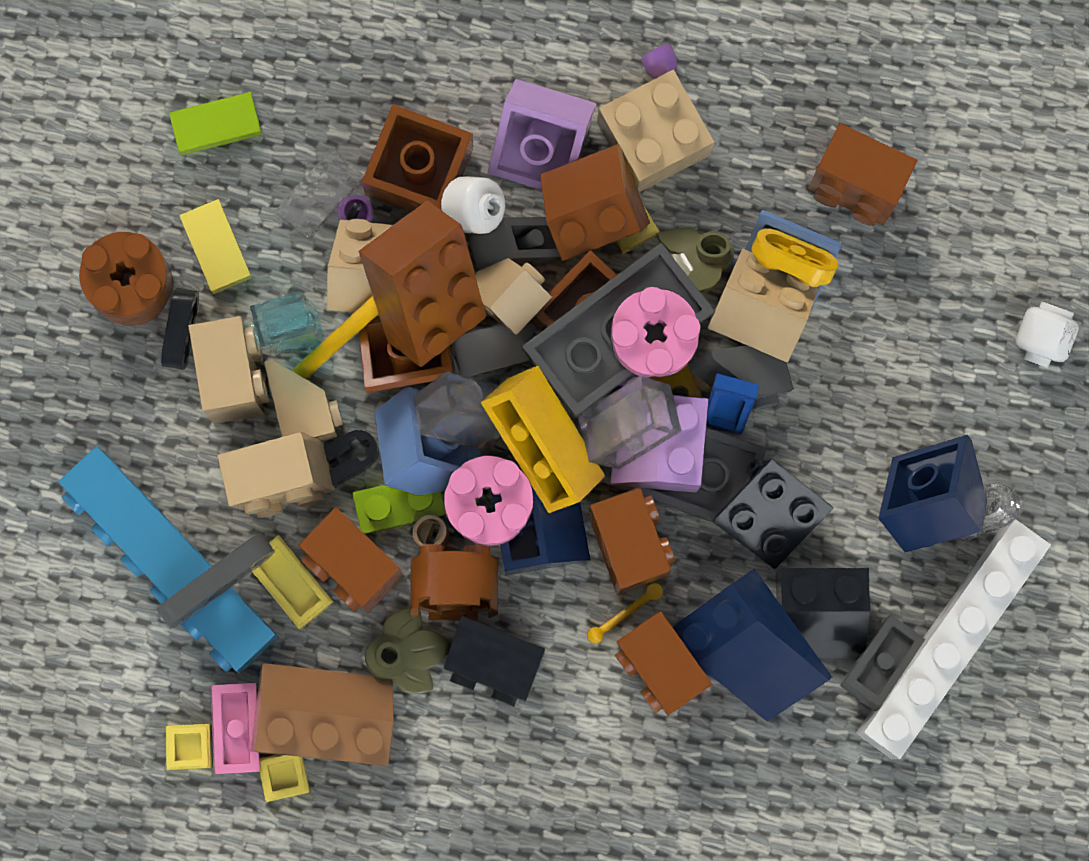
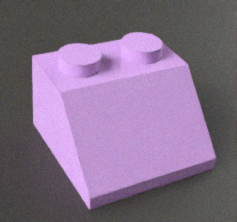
(539, 133)
(676, 462)

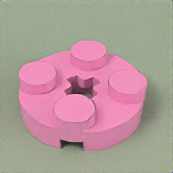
(654, 307)
(468, 485)

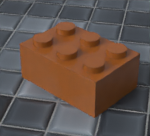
(423, 283)

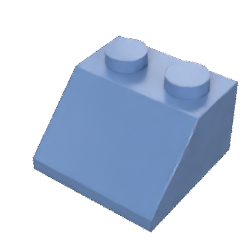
(410, 459)

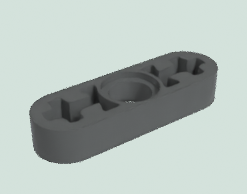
(215, 581)

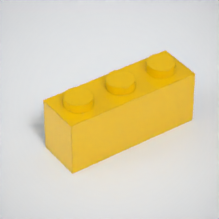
(542, 439)

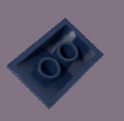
(753, 647)

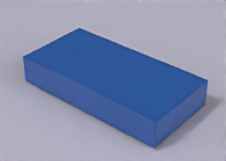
(730, 403)

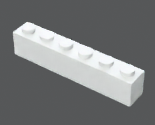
(954, 638)

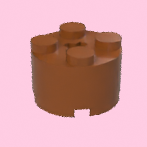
(104, 268)
(454, 582)

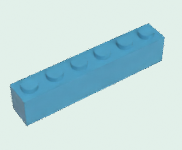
(164, 556)

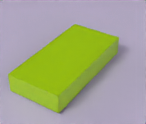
(215, 123)

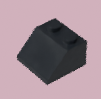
(828, 608)
(494, 661)

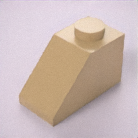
(511, 293)
(302, 404)

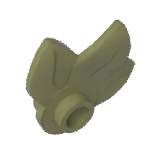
(699, 255)
(413, 651)

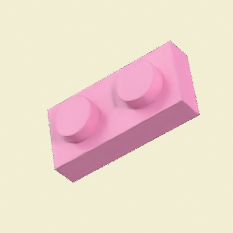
(232, 728)

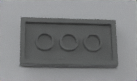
(578, 347)

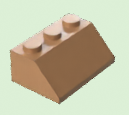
(323, 715)

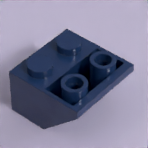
(546, 539)

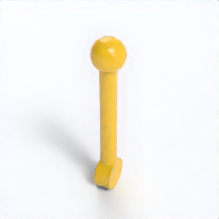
(653, 592)

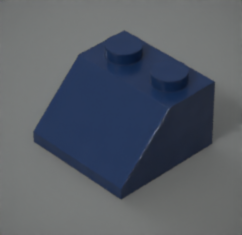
(934, 495)

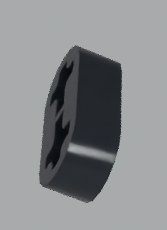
(177, 335)
(352, 466)

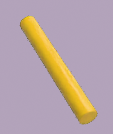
(337, 339)

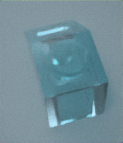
(286, 324)

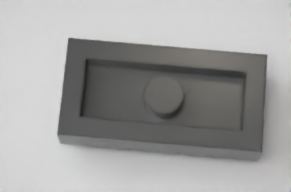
(882, 662)

